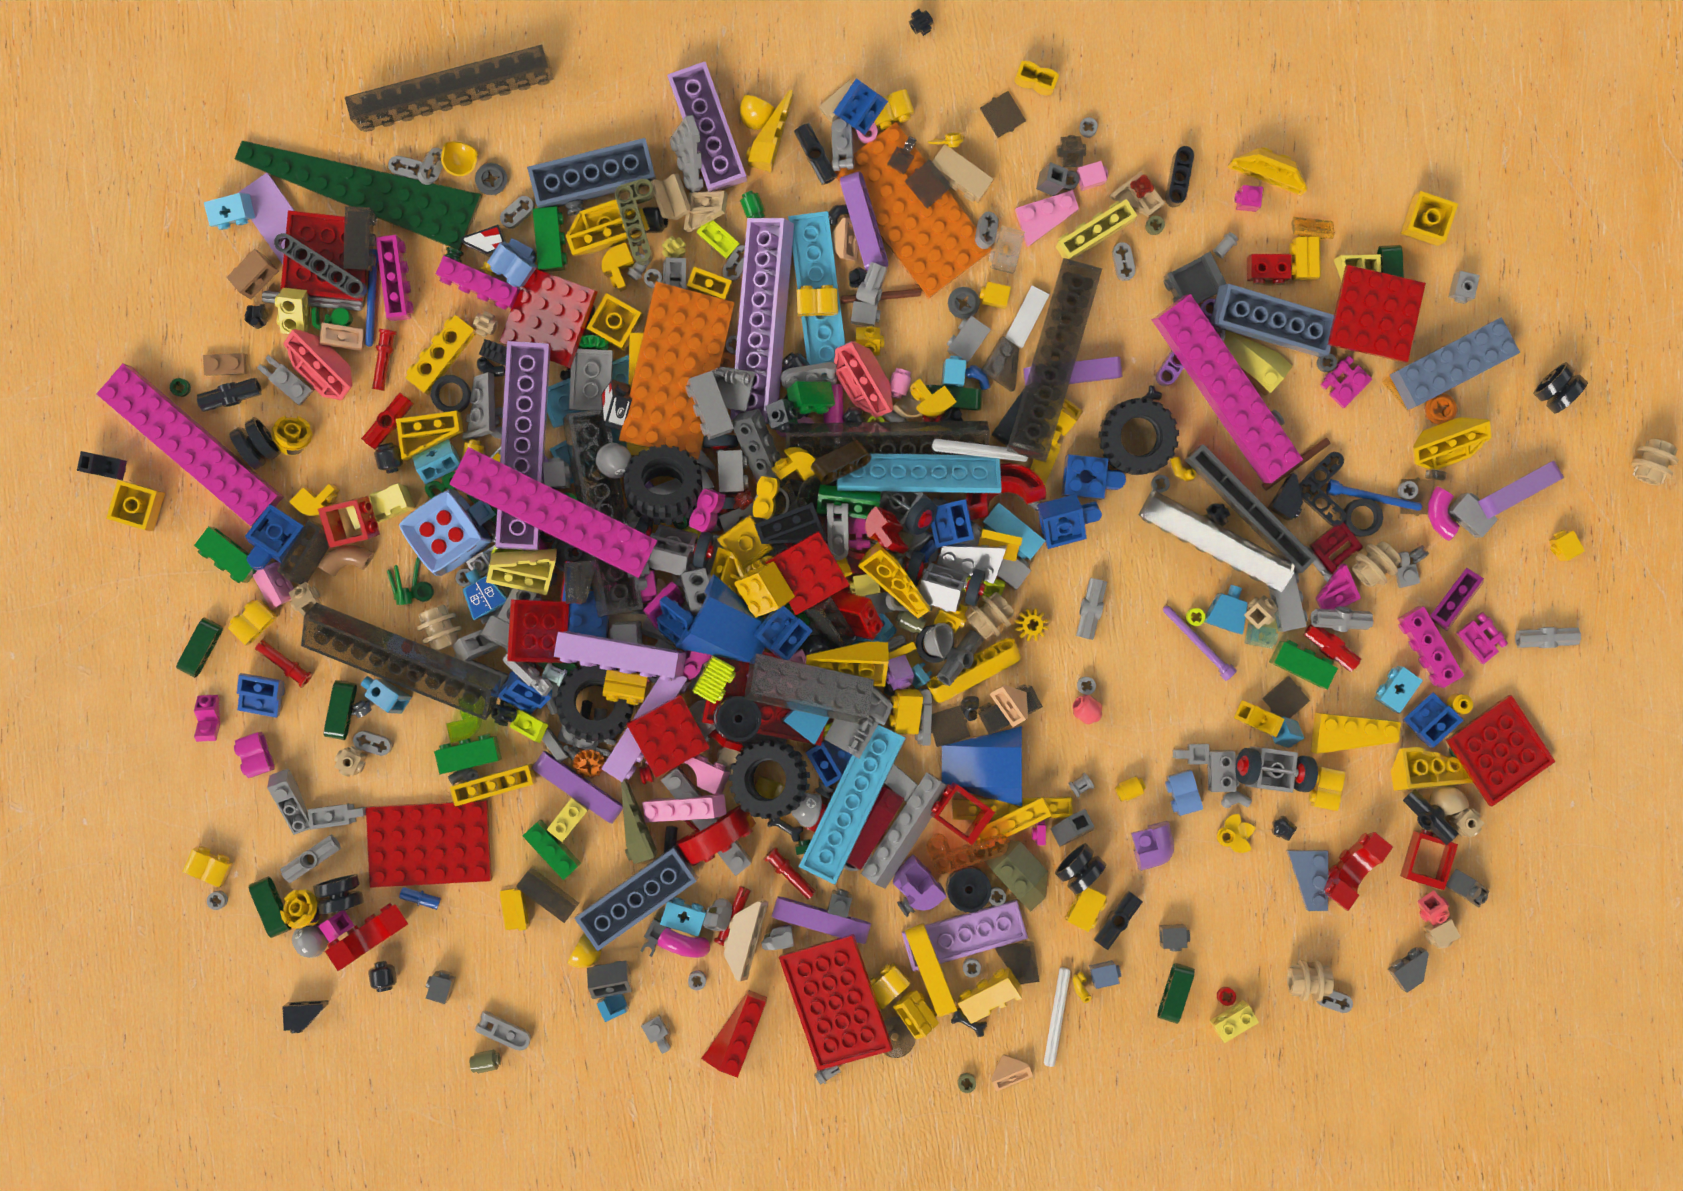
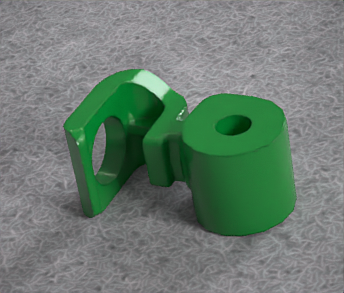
(339, 317)
(446, 479)

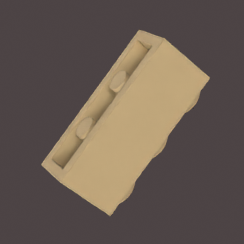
(962, 174)

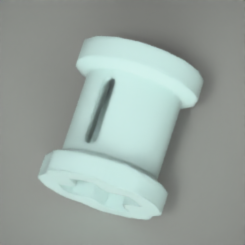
(554, 674)

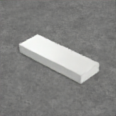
(1027, 316)

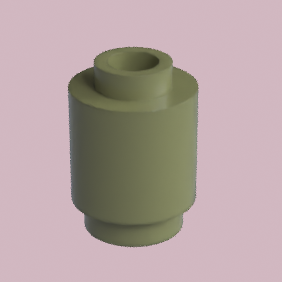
(910, 622)
(485, 1061)

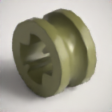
(1150, 229)
(962, 1077)

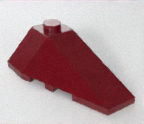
(875, 826)

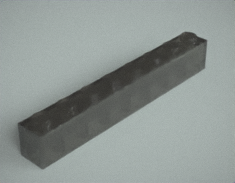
(1217, 540)

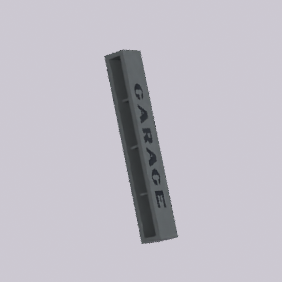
(1250, 508)

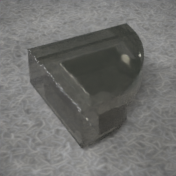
(1436, 474)

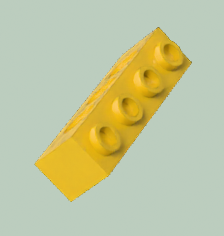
(451, 352)
(493, 784)

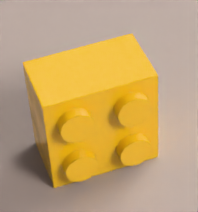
(1429, 218)
(615, 321)
(135, 505)
(764, 589)

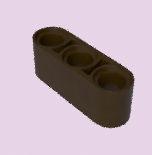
(841, 462)

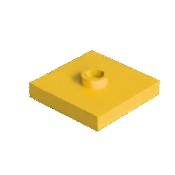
(744, 542)

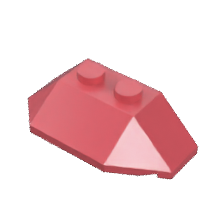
(319, 364)
(863, 379)

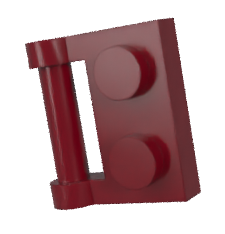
(1331, 542)

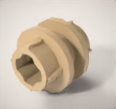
(1655, 462)
(1378, 562)
(991, 615)
(439, 628)
(1310, 980)

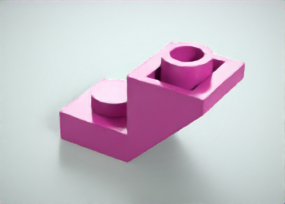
(208, 718)

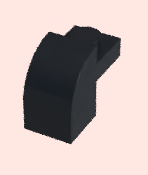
(101, 465)

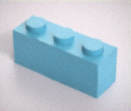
(1004, 522)

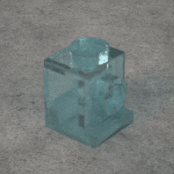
(1269, 639)

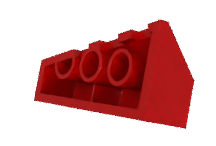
(733, 1041)

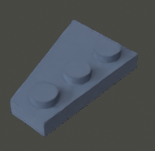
(1312, 875)

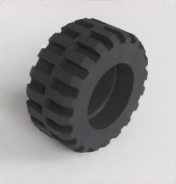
(1165, 436)
(662, 462)
(577, 724)
(744, 786)

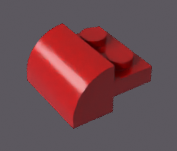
(884, 528)

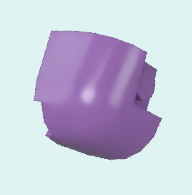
(1153, 845)
(918, 884)

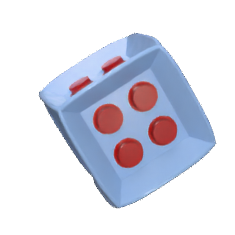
(444, 533)

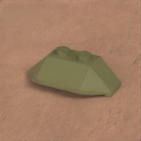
(1020, 873)

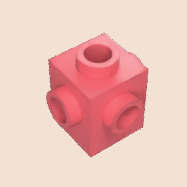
(1433, 908)

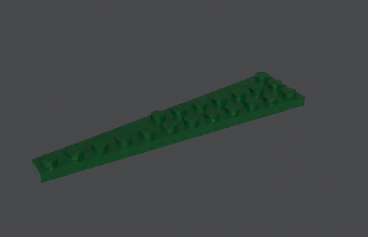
(427, 210)

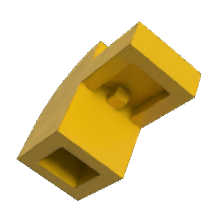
(616, 260)
(930, 403)
(798, 460)
(308, 503)
(1259, 718)

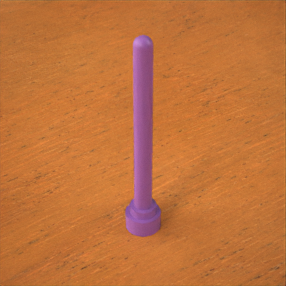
(1226, 670)

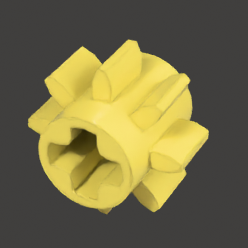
(673, 247)

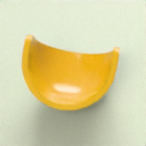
(755, 112)
(458, 158)
(584, 954)

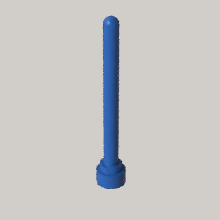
(371, 300)
(1336, 488)

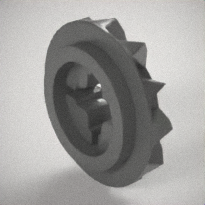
(483, 174)
(961, 293)

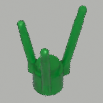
(403, 595)

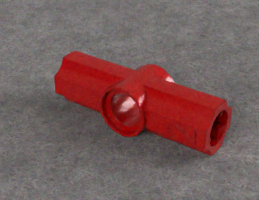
(378, 431)
(1332, 647)

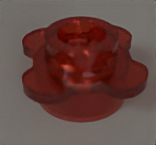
(1143, 180)
(743, 500)

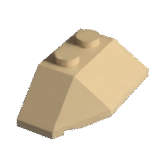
(743, 939)

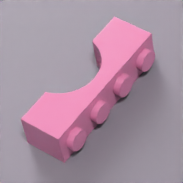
(709, 776)
(684, 809)

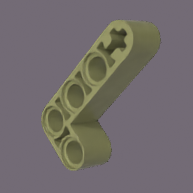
(635, 224)

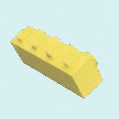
(1097, 230)

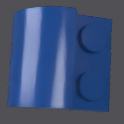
(860, 106)
(952, 524)
(673, 620)
(782, 633)
(260, 694)
(521, 695)
(1432, 720)
(828, 761)

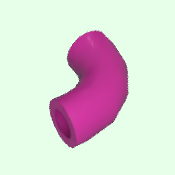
(1439, 514)
(683, 945)

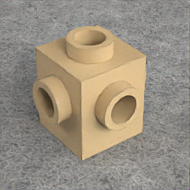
(304, 598)
(1261, 611)
(357, 761)
(1461, 825)

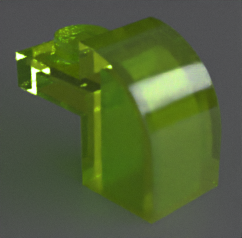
(464, 728)

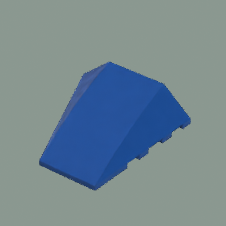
(723, 626)
(987, 765)

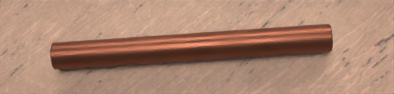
(885, 295)
(1306, 456)

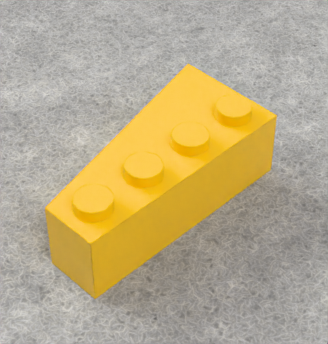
(1344, 732)

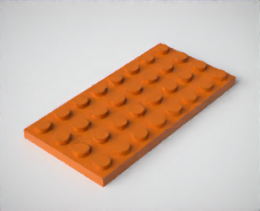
(929, 242)
(679, 341)

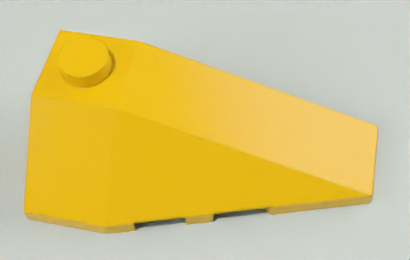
(766, 144)
(889, 574)
(862, 660)
(1425, 769)

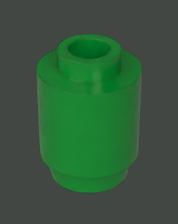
(752, 205)

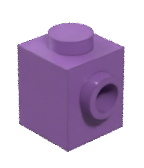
(899, 673)

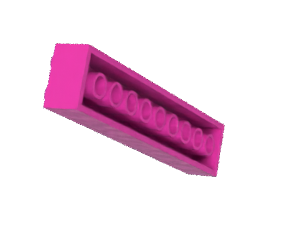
(1227, 389)
(188, 444)
(553, 512)

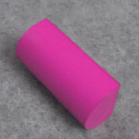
(835, 413)

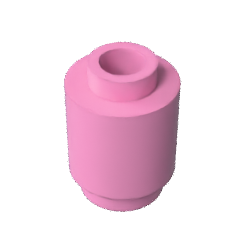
(900, 383)

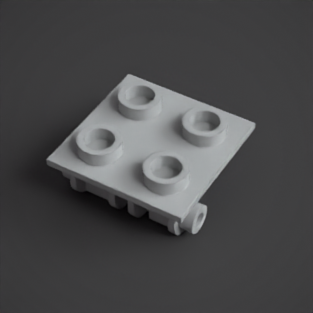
(734, 386)
(851, 736)

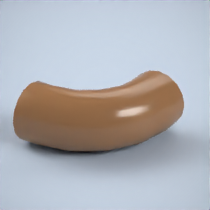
(345, 556)

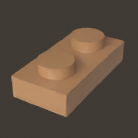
(224, 364)

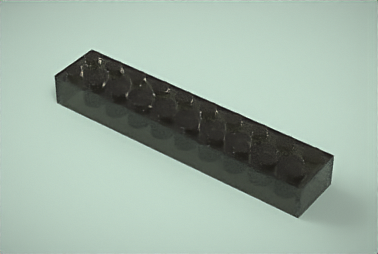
(449, 88)
(1054, 360)
(885, 437)
(584, 438)
(400, 661)

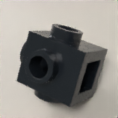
(782, 415)

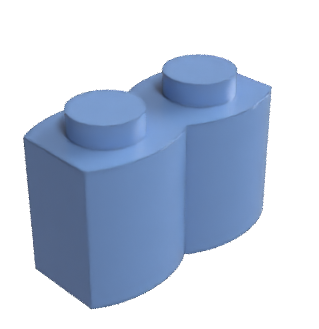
(511, 264)
(1184, 793)

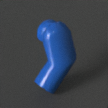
(975, 371)

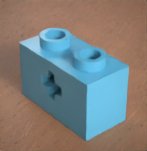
(229, 210)
(954, 372)
(436, 461)
(1407, 685)
(672, 916)

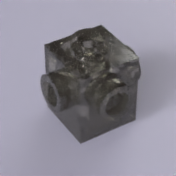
(1071, 151)

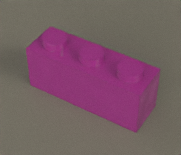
(1457, 599)

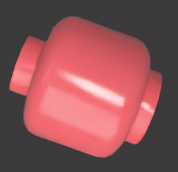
(1087, 709)

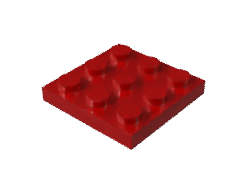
(810, 572)
(535, 630)
(668, 735)

